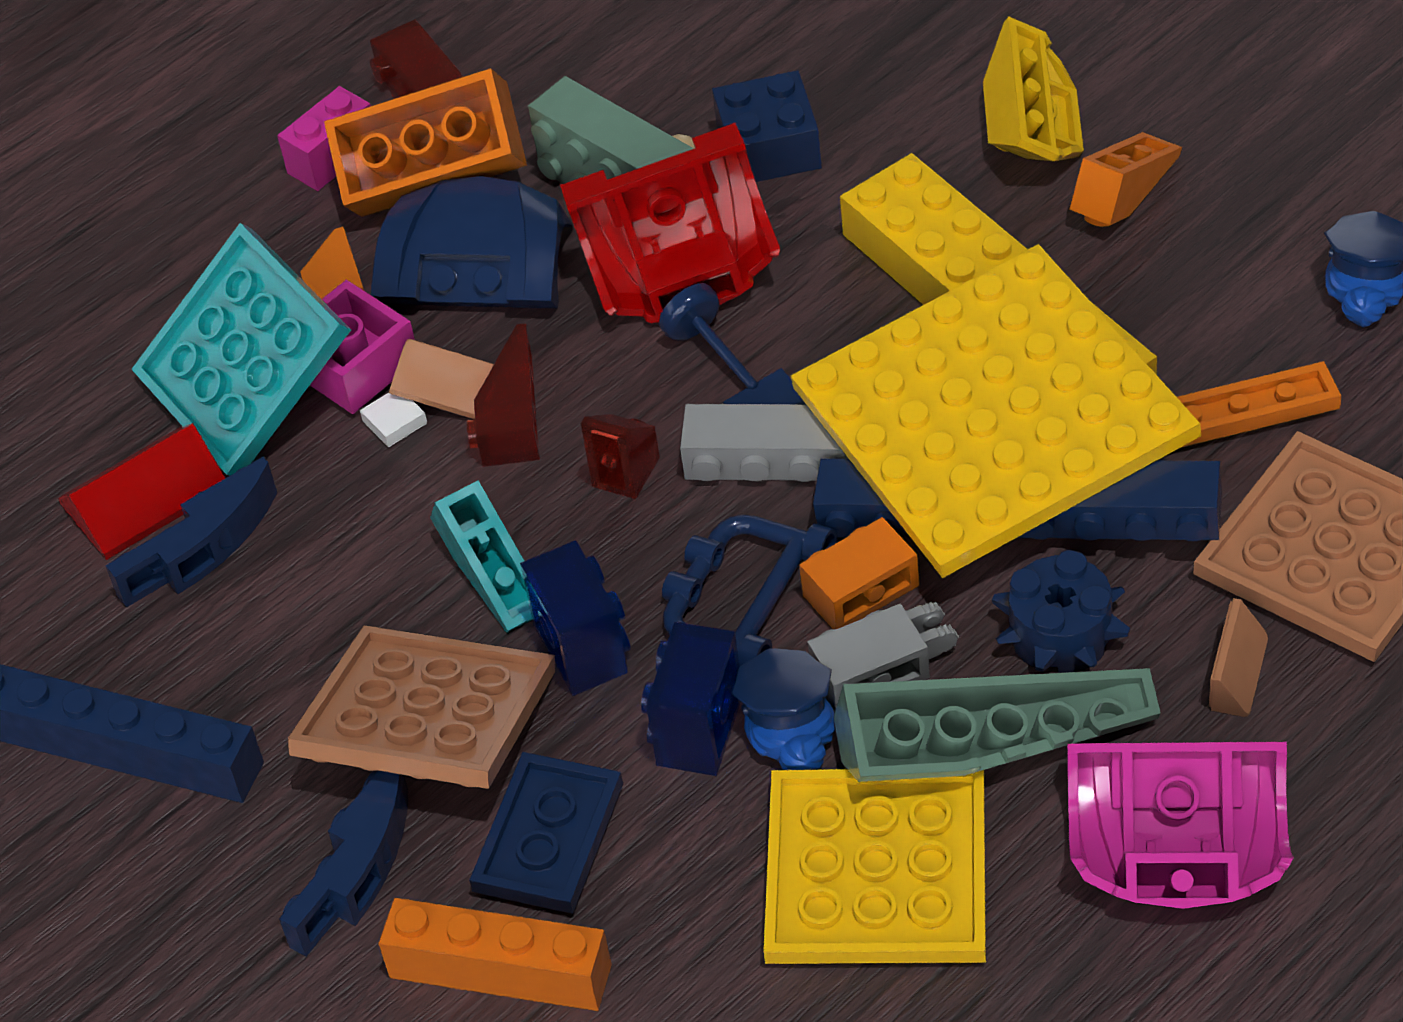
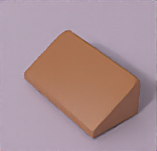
(439, 377)
(1237, 662)

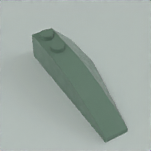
(981, 721)

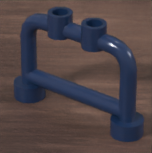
(707, 555)

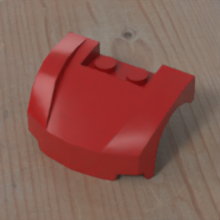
(673, 226)

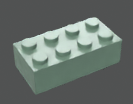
(586, 133)

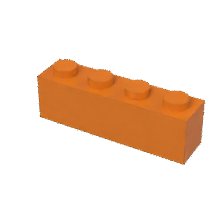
(496, 954)

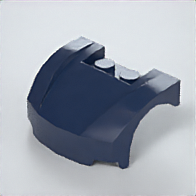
(470, 246)

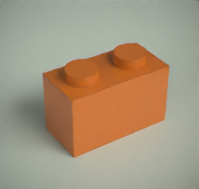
(859, 574)

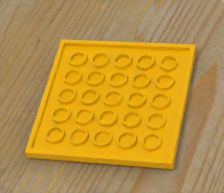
(994, 409)

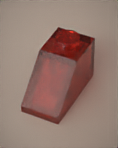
(619, 453)

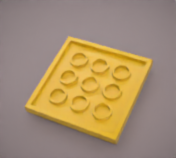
(875, 869)

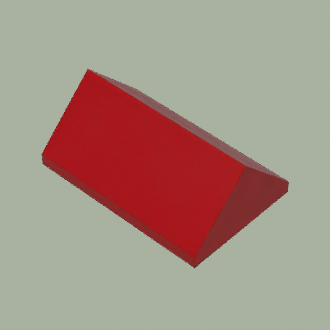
(142, 491)

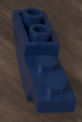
(212, 530)
(348, 881)

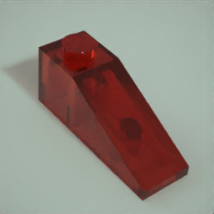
(506, 407)

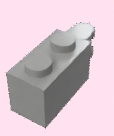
(883, 647)

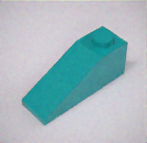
(484, 552)

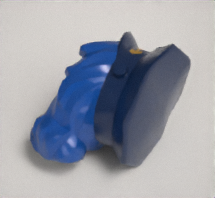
(1365, 265)
(786, 707)

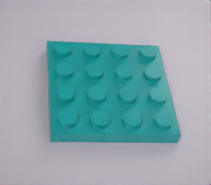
(240, 349)

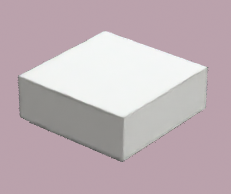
(393, 418)

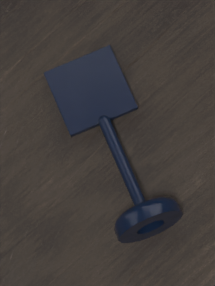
(691, 314)

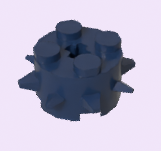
(1060, 613)

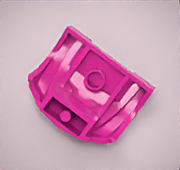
(1179, 819)

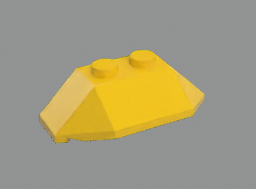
(1030, 97)

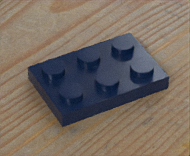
(546, 832)

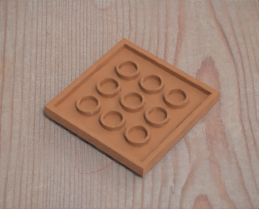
(1318, 546)
(423, 706)

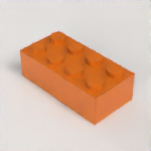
(423, 139)

